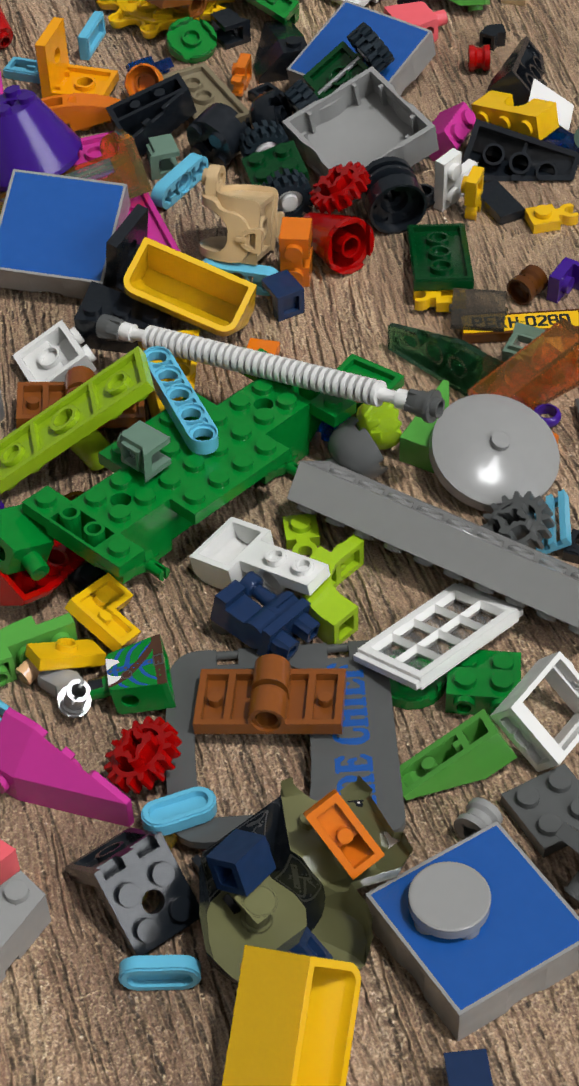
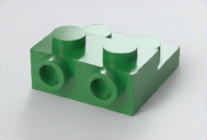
(482, 681)

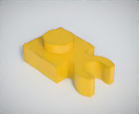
(473, 188)
(547, 218)
(435, 298)

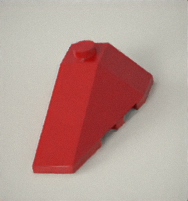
(19, 587)

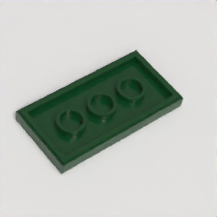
(439, 257)

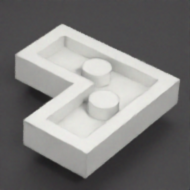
(449, 177)

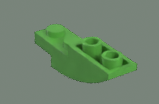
(25, 631)

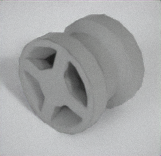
(478, 815)

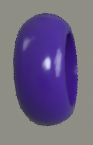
(551, 410)

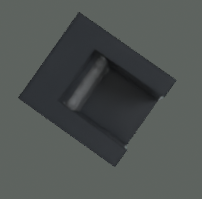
(230, 28)

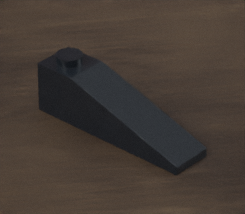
(277, 50)
(519, 72)
(518, 157)

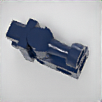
(265, 627)

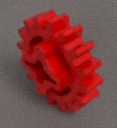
(340, 187)
(142, 755)

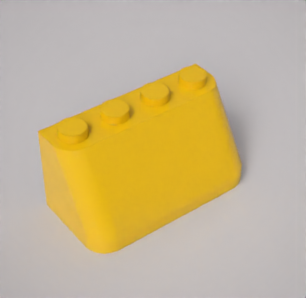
(189, 289)
(292, 1020)

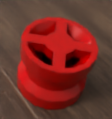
(479, 57)

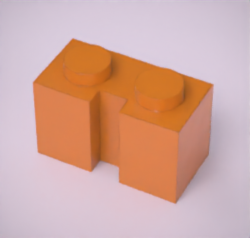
(296, 248)

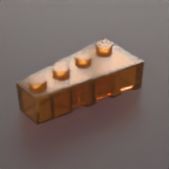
(539, 370)

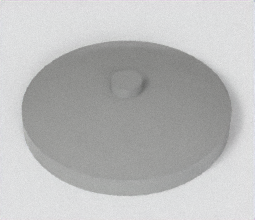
(491, 449)

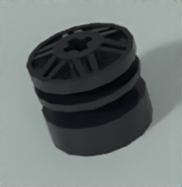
(393, 195)

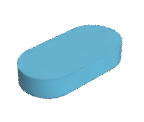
(179, 810)
(159, 972)

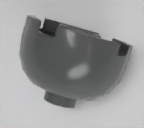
(355, 450)

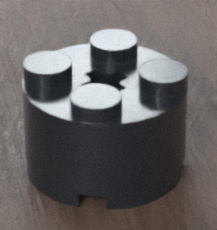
(216, 134)

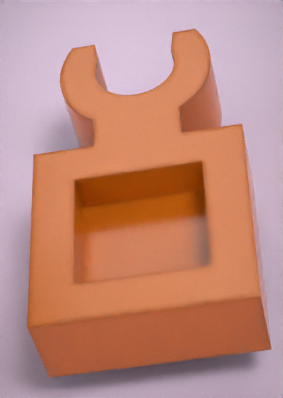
(241, 74)

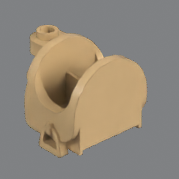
(249, 216)

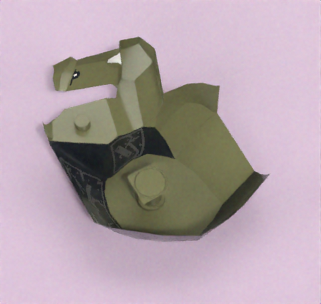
(304, 888)

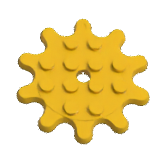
(148, 16)

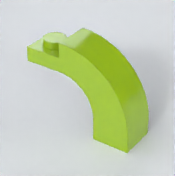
(332, 610)

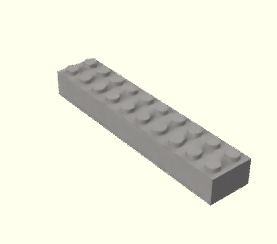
(439, 539)

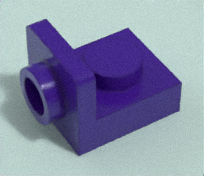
(563, 280)

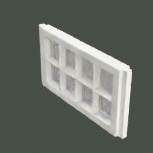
(437, 636)

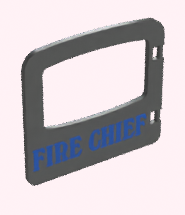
(362, 749)

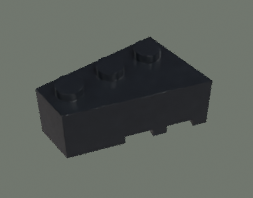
(153, 111)
(105, 300)

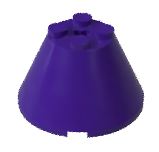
(33, 137)

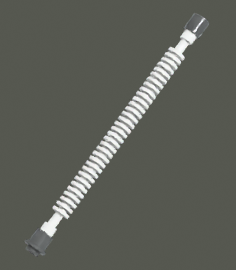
(275, 368)

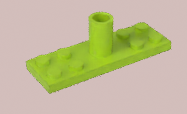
(75, 420)

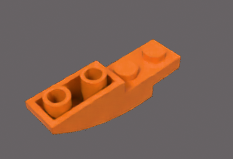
(81, 109)

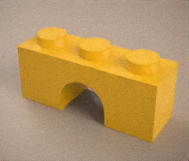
(534, 119)

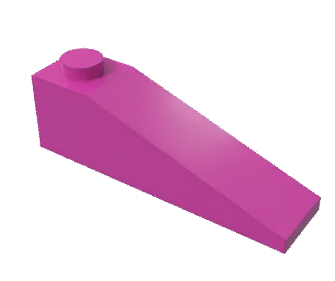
(52, 778)

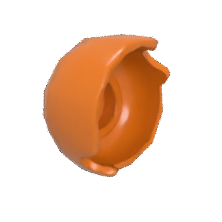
(142, 77)

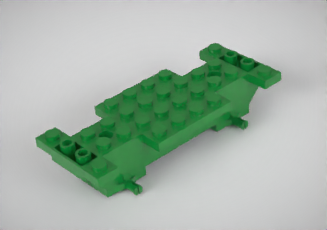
(131, 523)

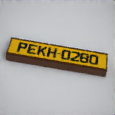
(537, 319)

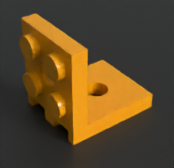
(59, 76)

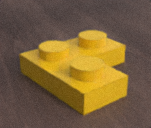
(98, 611)

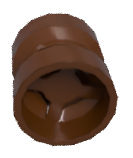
(527, 284)

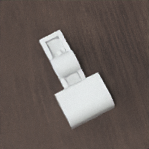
(246, 547)

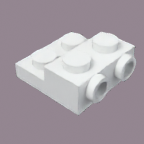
(53, 354)

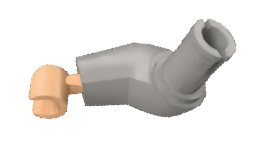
(65, 685)

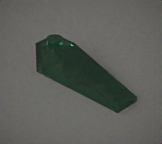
(442, 356)

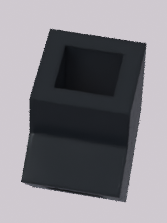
(493, 35)

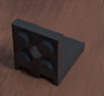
(124, 245)
(128, 869)

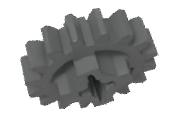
(516, 519)

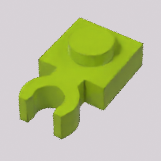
(301, 533)

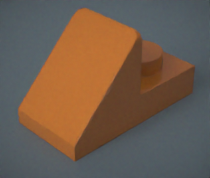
(344, 834)

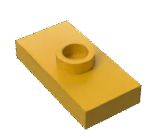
(65, 654)

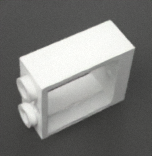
(524, 728)

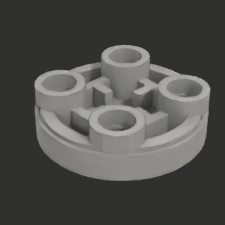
(449, 901)

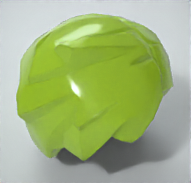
(380, 423)

